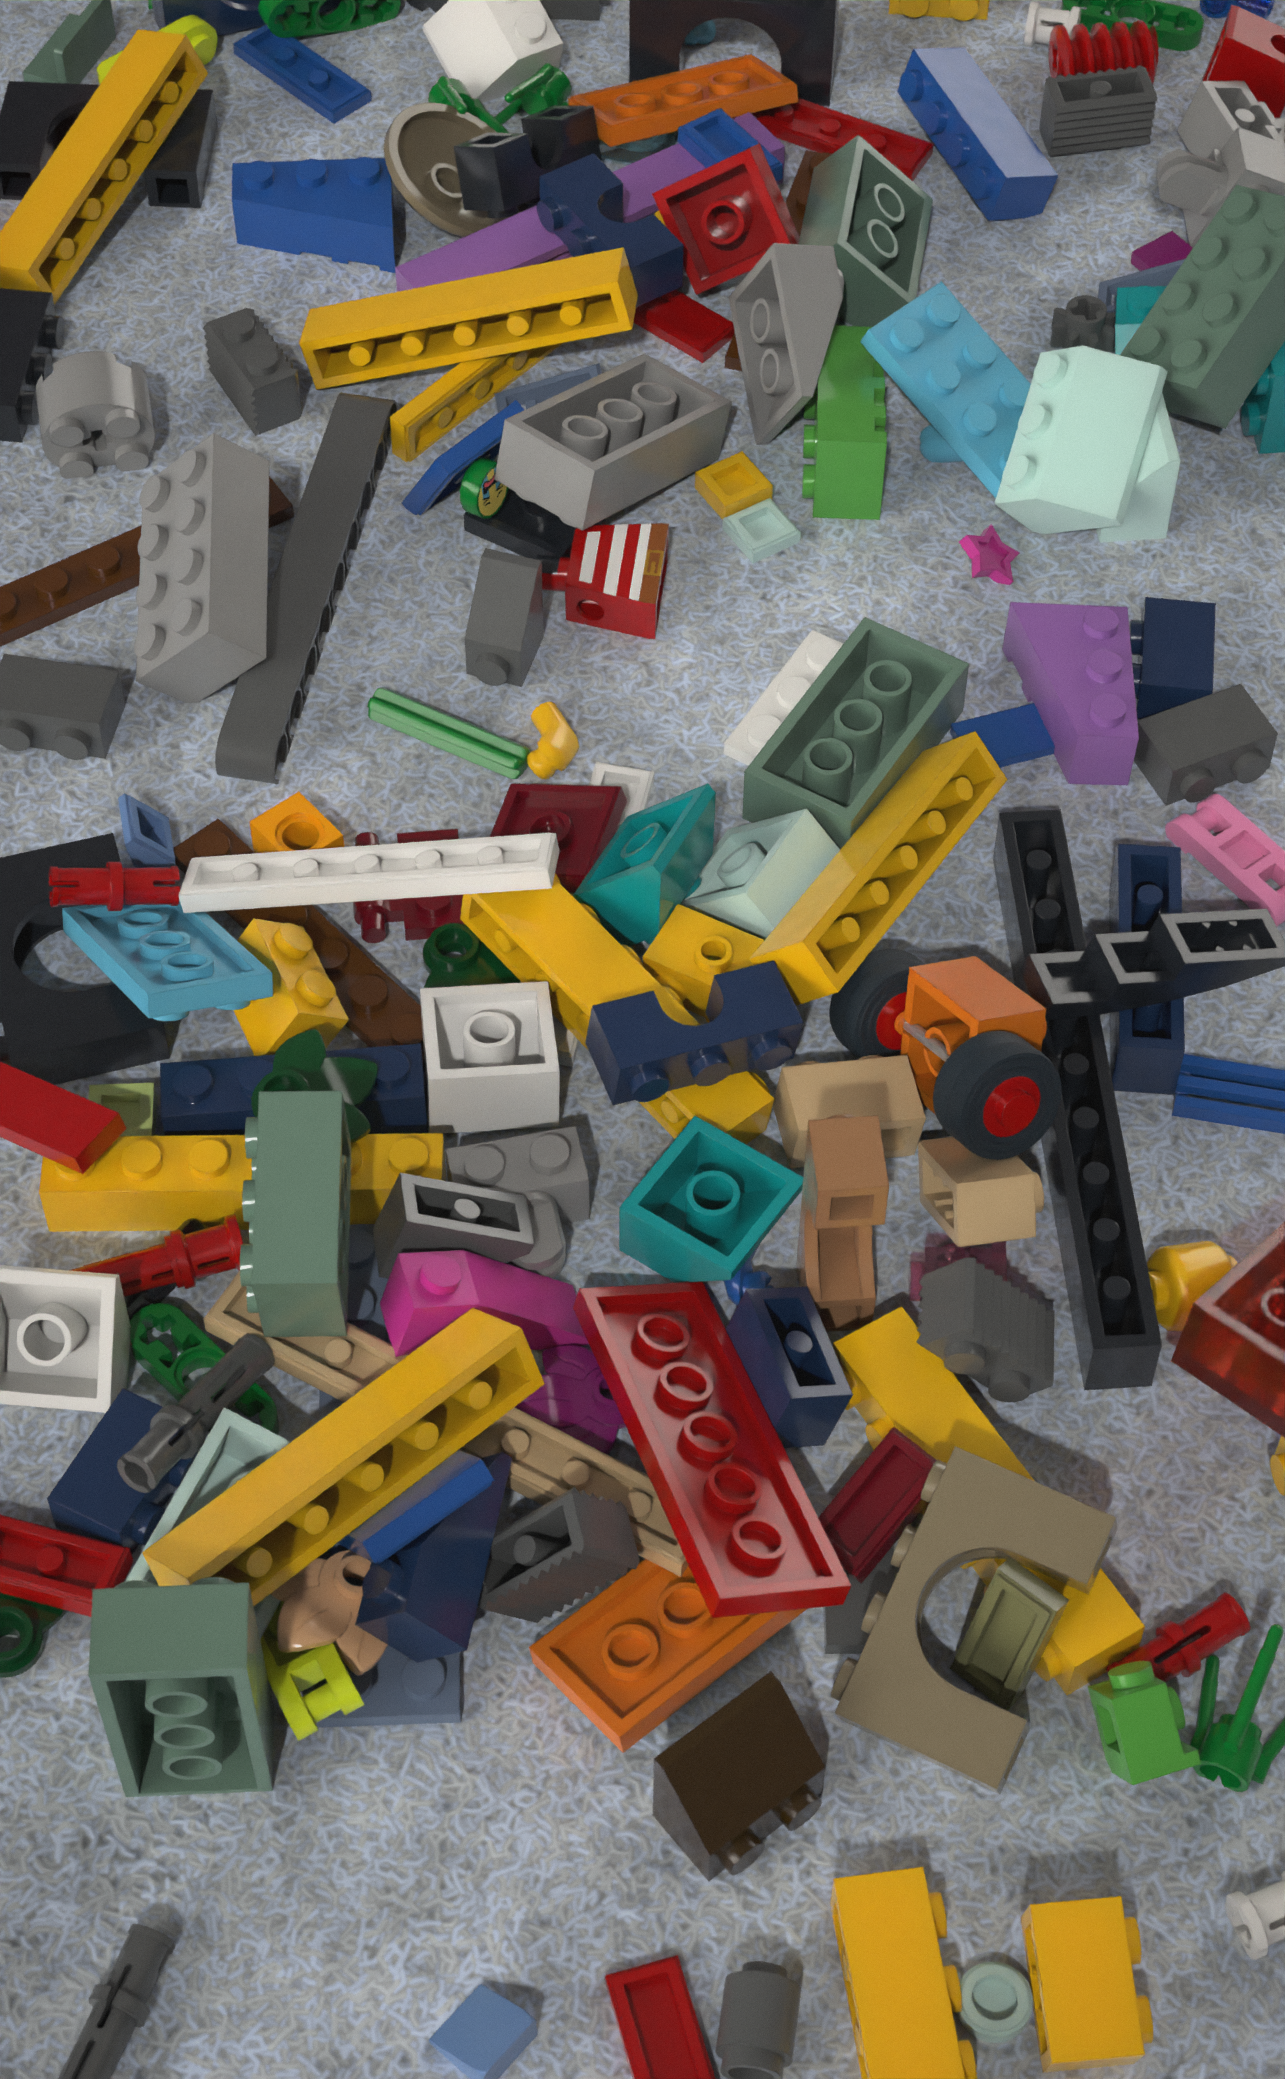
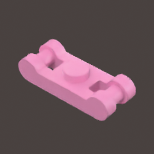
(1237, 856)

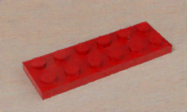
(710, 1450)

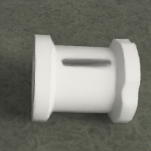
(1042, 20)
(1258, 1917)

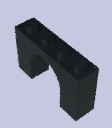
(800, 28)
(41, 114)
(54, 1031)

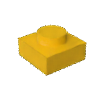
(732, 485)

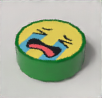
(480, 492)

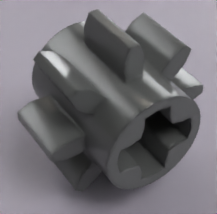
(1084, 324)

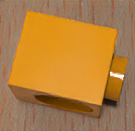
(293, 827)

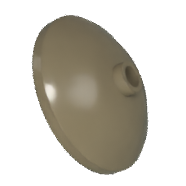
(425, 167)

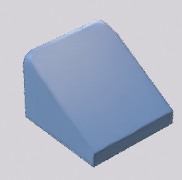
(146, 834)
(485, 2034)

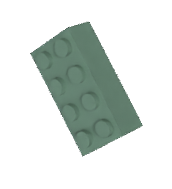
(1221, 311)
(856, 730)
(182, 1687)

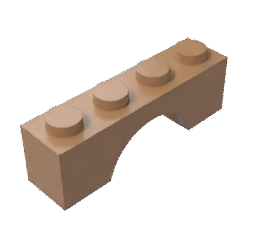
(840, 1202)

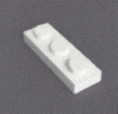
(780, 697)

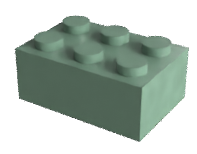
(876, 229)
(298, 1214)

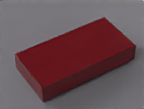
(877, 1504)

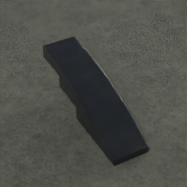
(1146, 968)

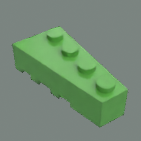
(846, 432)

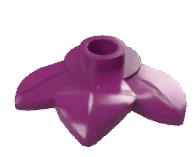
(573, 1398)

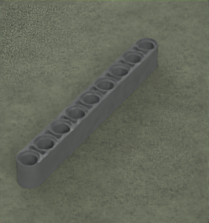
(303, 589)

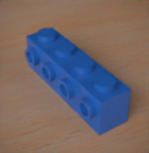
(977, 133)

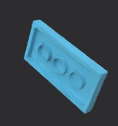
(954, 378)
(168, 958)

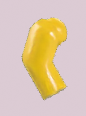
(557, 743)

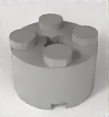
(95, 414)

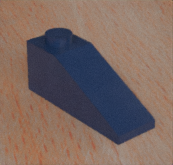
(431, 1587)

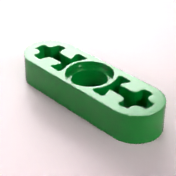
(1150, 11)
(347, 17)
(196, 1352)

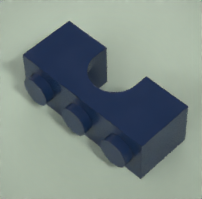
(586, 213)
(648, 1053)

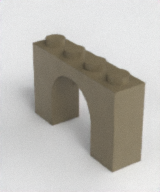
(971, 1516)

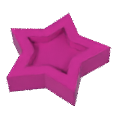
(989, 556)

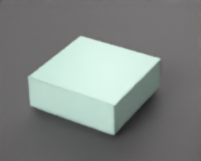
(761, 530)

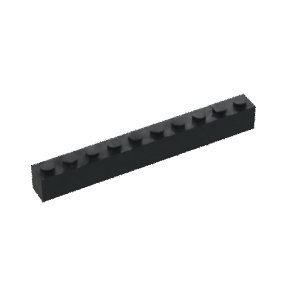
(1085, 1143)

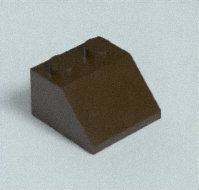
(738, 1780)

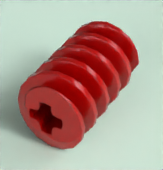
(1103, 49)

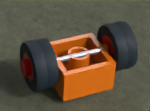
(967, 1042)

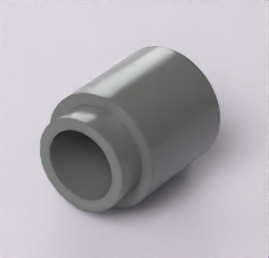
(757, 2022)

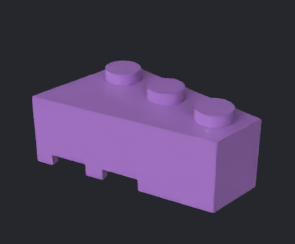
(1082, 683)

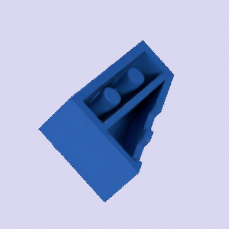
(317, 208)

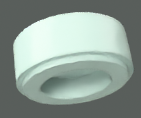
(995, 2002)

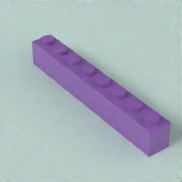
(524, 240)

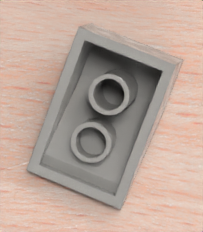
(783, 330)

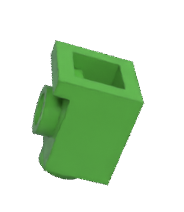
(1140, 1724)

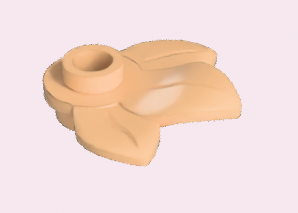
(324, 1610)

